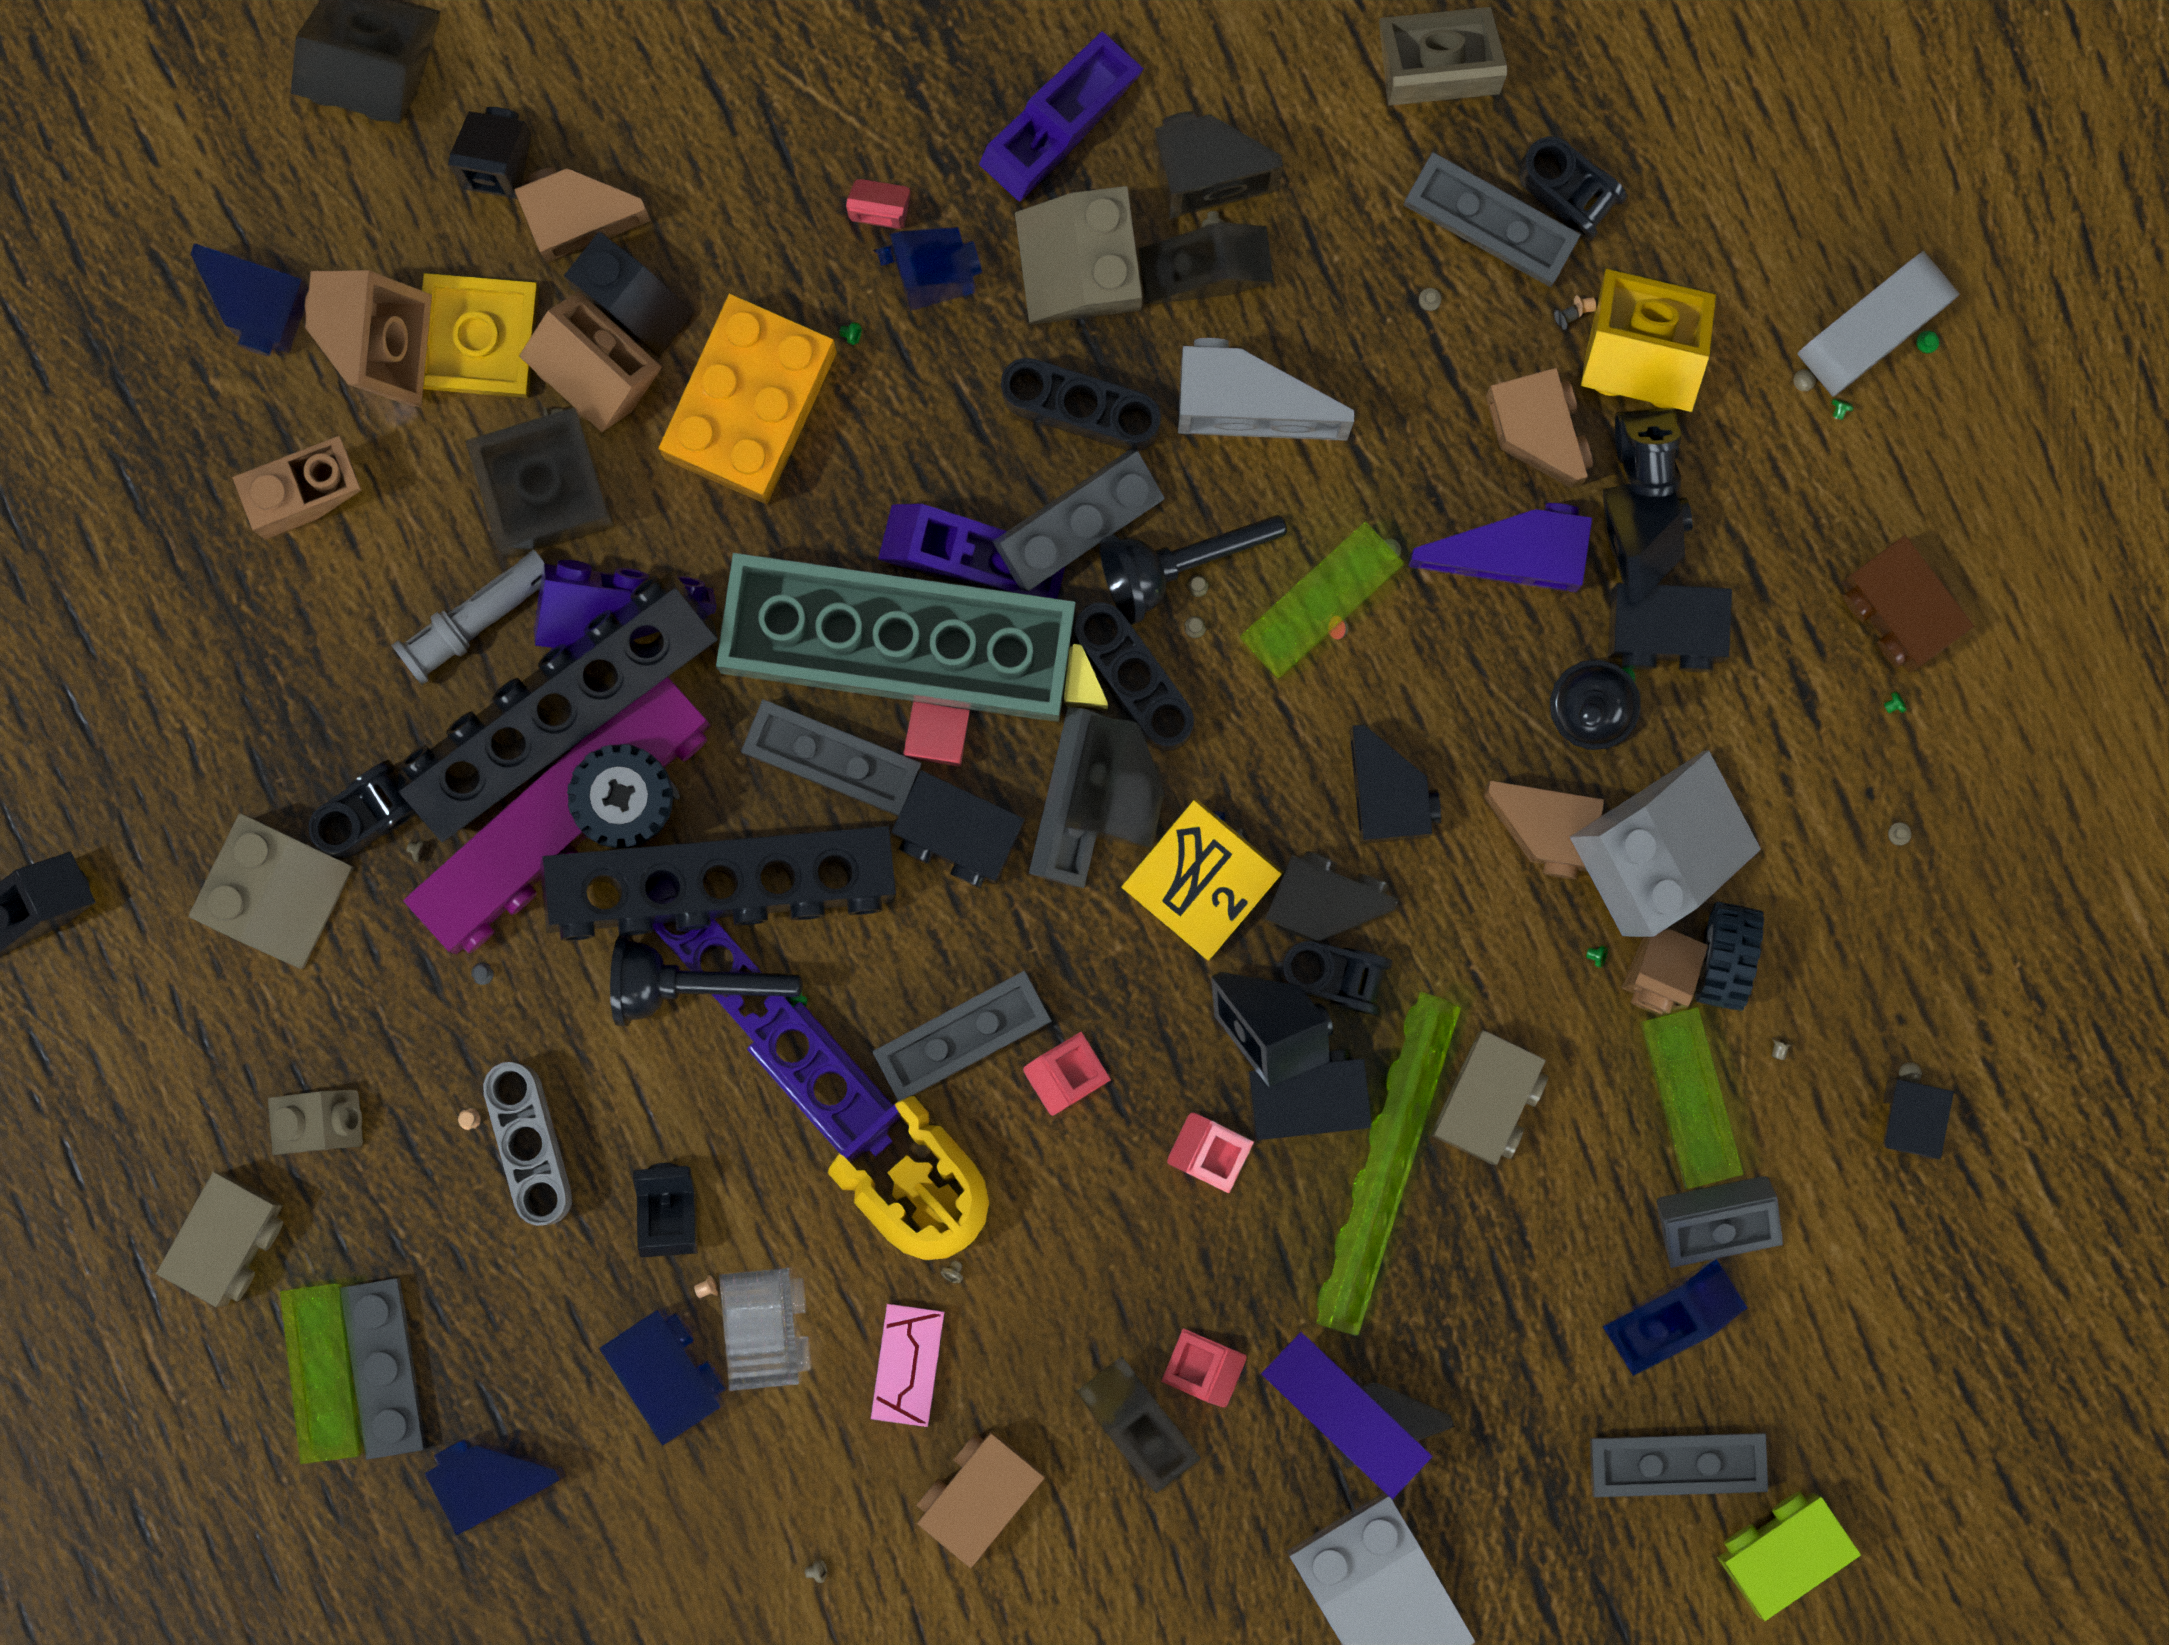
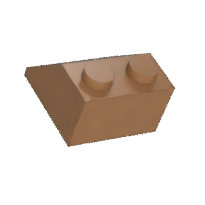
(371, 331)

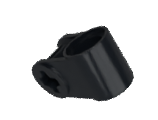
(1574, 187)
(1648, 448)
(365, 809)
(1340, 975)

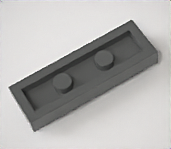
(1491, 219)
(1078, 520)
(831, 758)
(1059, 851)
(962, 1036)
(383, 1368)
(1678, 1464)

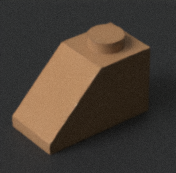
(570, 209)
(1543, 823)

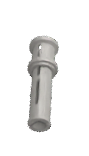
(452, 631)

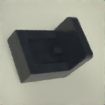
(666, 1210)

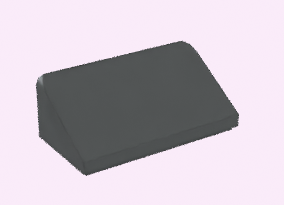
(1719, 1221)

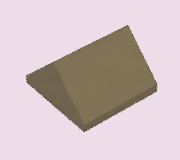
(1442, 56)

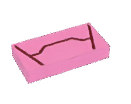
(907, 1365)

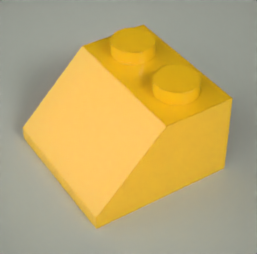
(1649, 341)

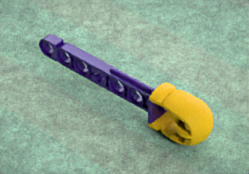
(859, 1120)

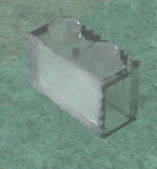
(763, 1328)

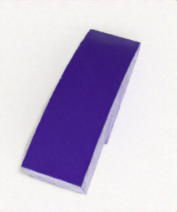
(1059, 116)
(1346, 1415)

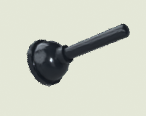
(1140, 574)
(1595, 704)
(642, 981)

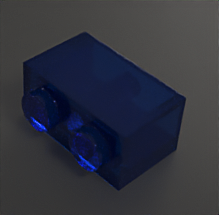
(664, 1374)

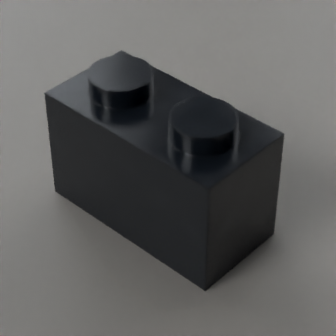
(1671, 626)
(957, 829)
(1313, 1102)

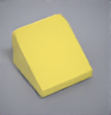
(1081, 685)

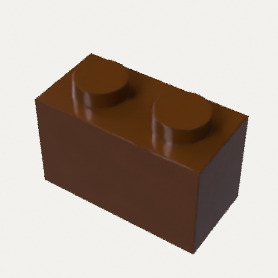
(1905, 605)

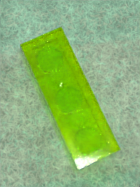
(1321, 600)
(1691, 1098)
(320, 1373)

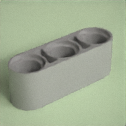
(1878, 323)
(506, 1123)

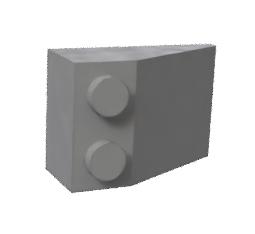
(1242, 395)
(1666, 848)
(1377, 1581)

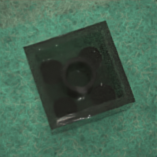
(540, 483)

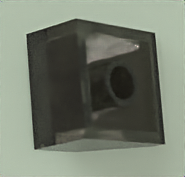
(364, 55)
(1210, 164)

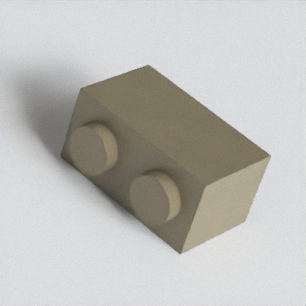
(1490, 1098)
(221, 1240)

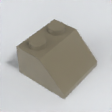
(1079, 256)
(270, 891)

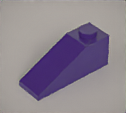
(1525, 549)
(952, 550)

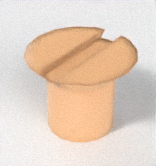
(1584, 305)
(469, 1119)
(706, 1287)

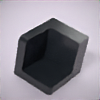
(1916, 1118)

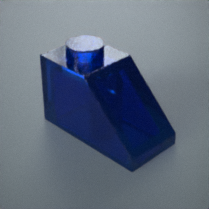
(935, 265)
(253, 300)
(1675, 1317)
(486, 1481)

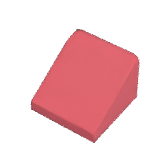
(878, 203)
(936, 734)
(1066, 1074)
(1209, 1152)
(1204, 1368)

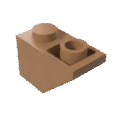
(1537, 426)
(297, 488)
(1665, 972)

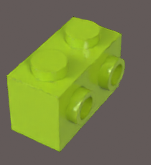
(1787, 1554)

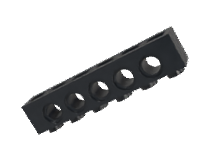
(453, 802)
(861, 853)

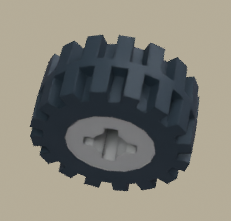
(644, 805)
(1731, 956)

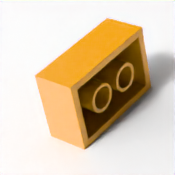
(748, 399)

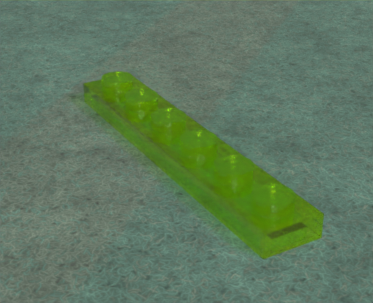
(1393, 1148)

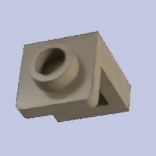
(315, 1121)

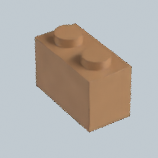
(590, 361)
(979, 1498)

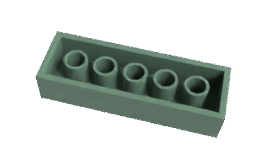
(896, 637)

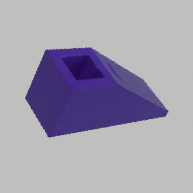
(575, 595)

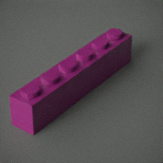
(504, 858)

